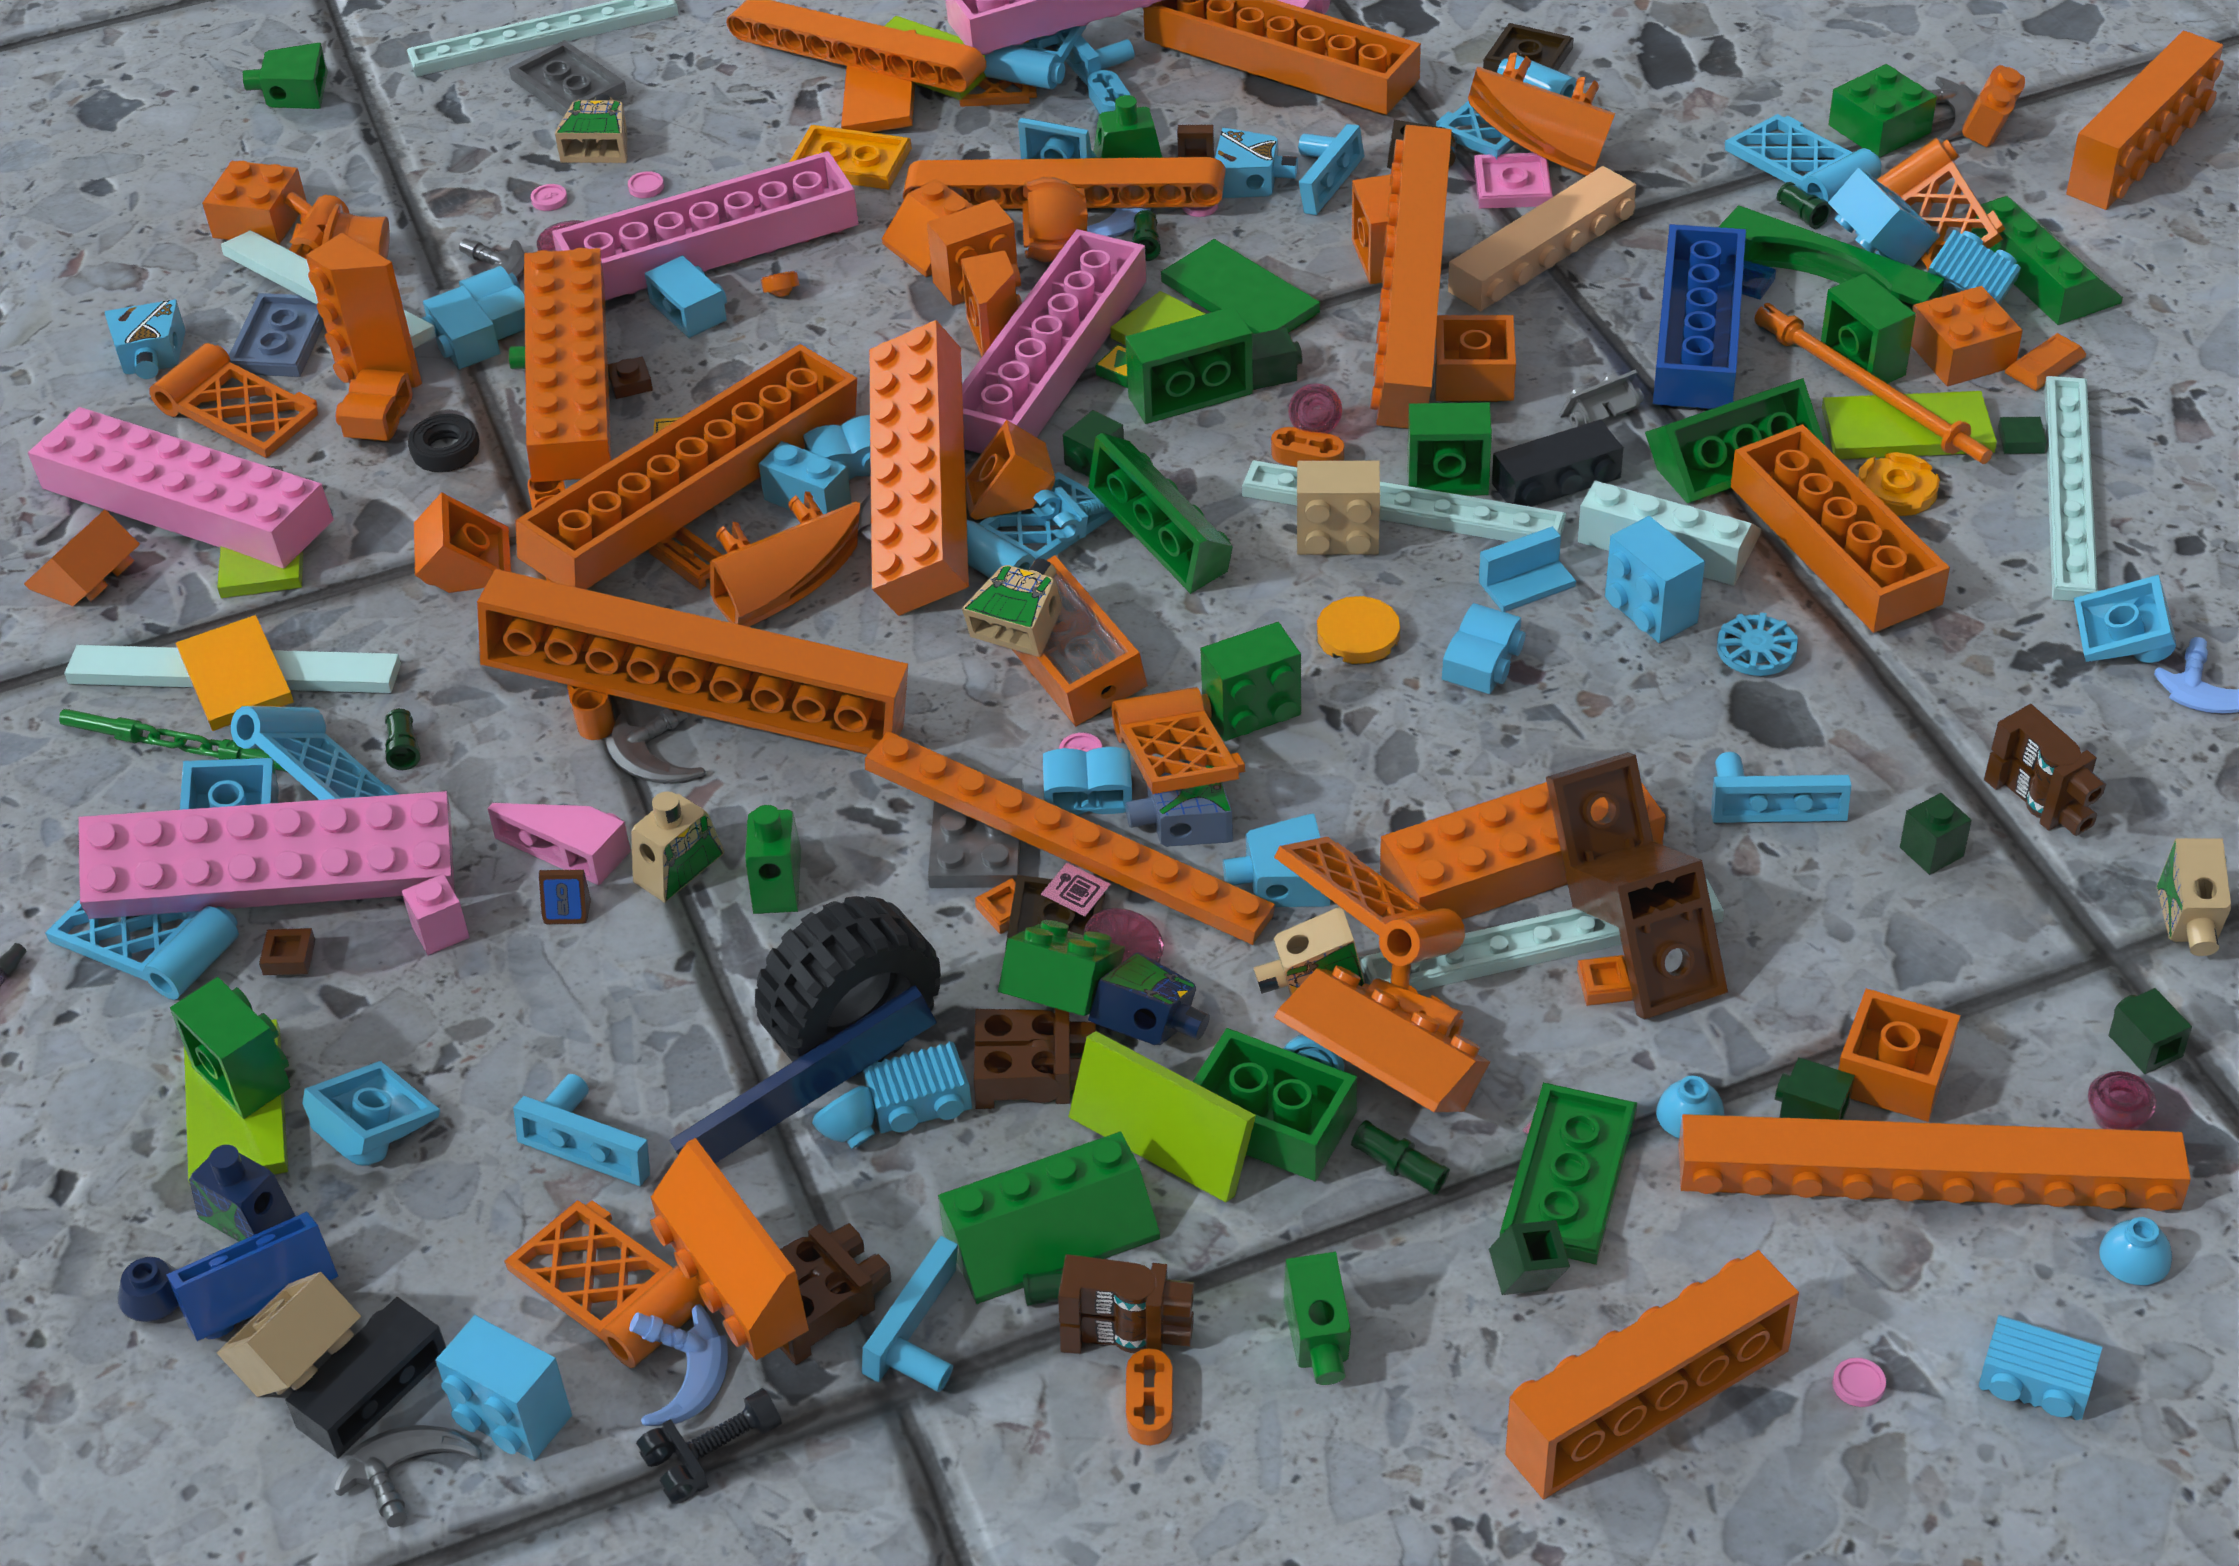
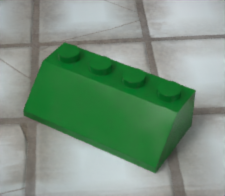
(2049, 270)
(1700, 449)
(1157, 513)
(1035, 1214)

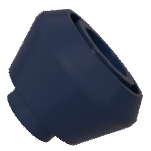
(146, 1291)

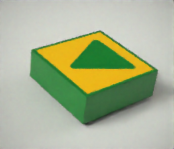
(1114, 366)

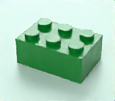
(1189, 365)
(1296, 1100)

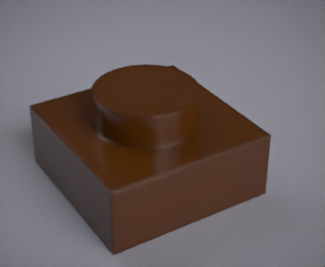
(1195, 140)
(629, 377)
(287, 951)

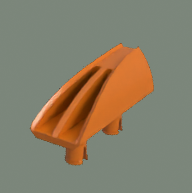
(1541, 120)
(785, 567)

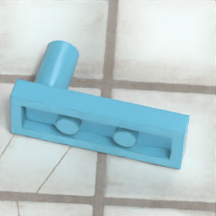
(1086, 60)
(1335, 163)
(1776, 797)
(558, 1131)
(889, 1341)

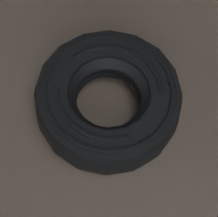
(442, 427)

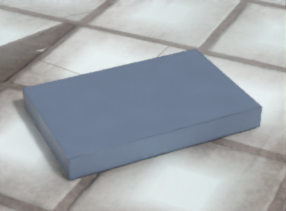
(277, 335)

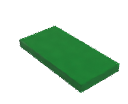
(1224, 278)
(1572, 1166)

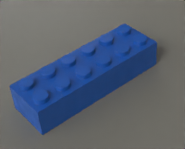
(1700, 317)

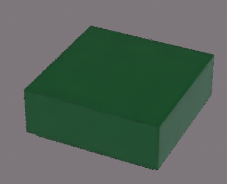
(2022, 435)

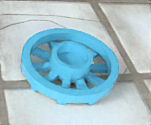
(1757, 644)

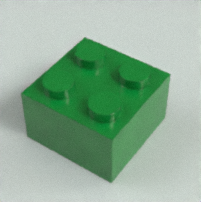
(1882, 110)
(1869, 327)
(1449, 447)
(1252, 680)
(1058, 966)
(232, 1046)

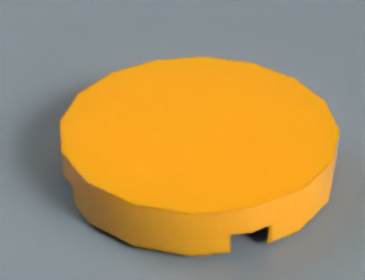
(1901, 482)
(1358, 629)

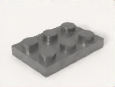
(564, 76)
(970, 852)

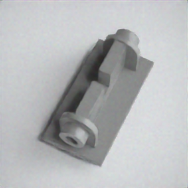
(1613, 391)

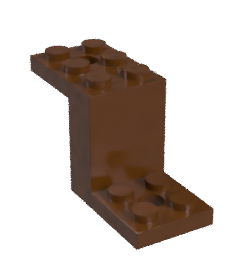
(1637, 885)

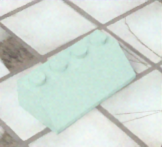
(1716, 538)

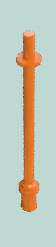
(1790, 331)

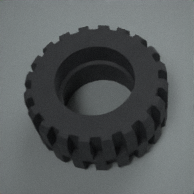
(840, 971)

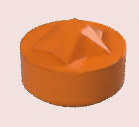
(780, 283)

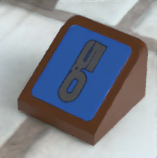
(564, 896)

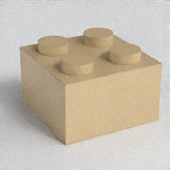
(1338, 507)
(290, 1336)

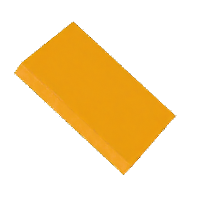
(862, 156)
(233, 670)

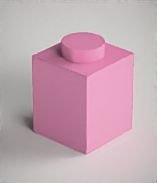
(435, 914)

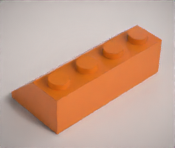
(361, 310)
(1385, 1040)
(728, 1254)

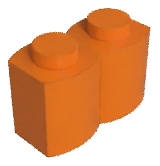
(1993, 105)
(374, 404)

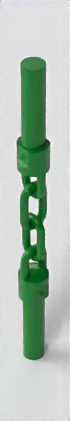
(132, 731)

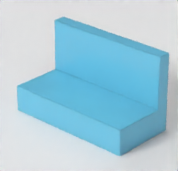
(1524, 570)

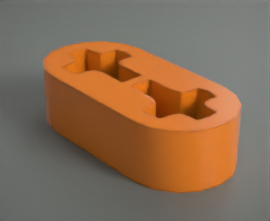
(1295, 445)
(1158, 1396)

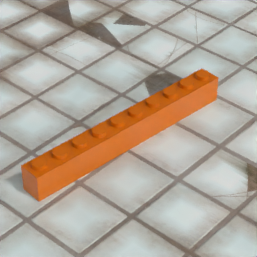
(1933, 1162)

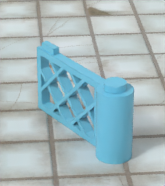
(1031, 63)
(1473, 138)
(1825, 175)
(992, 549)
(299, 745)
(179, 953)

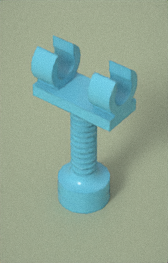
(1067, 512)

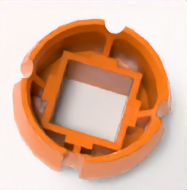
(1051, 216)

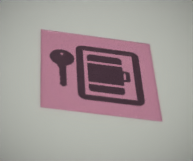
(1075, 889)

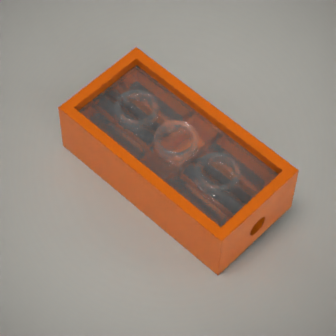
(1086, 655)

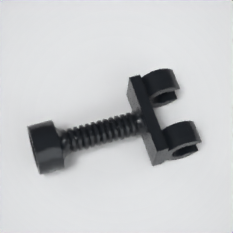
(684, 1480)

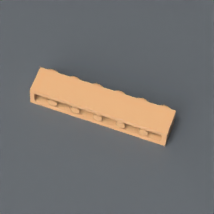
(1541, 238)

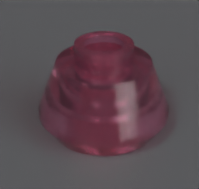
(1317, 403)
(2121, 1101)

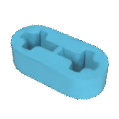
(1104, 89)

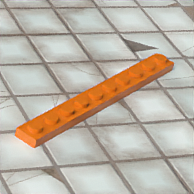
(1071, 837)

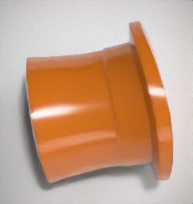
(368, 231)

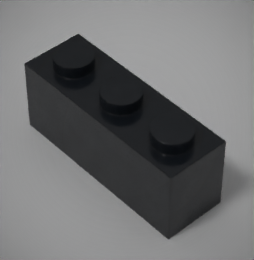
(1557, 464)
(366, 1377)

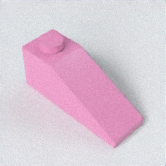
(564, 836)

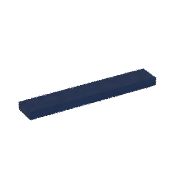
(810, 1076)

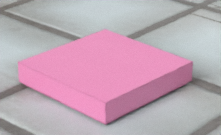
(1512, 180)

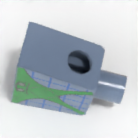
(1185, 815)

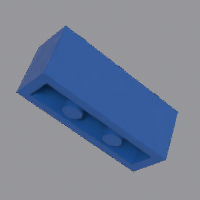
(248, 1275)

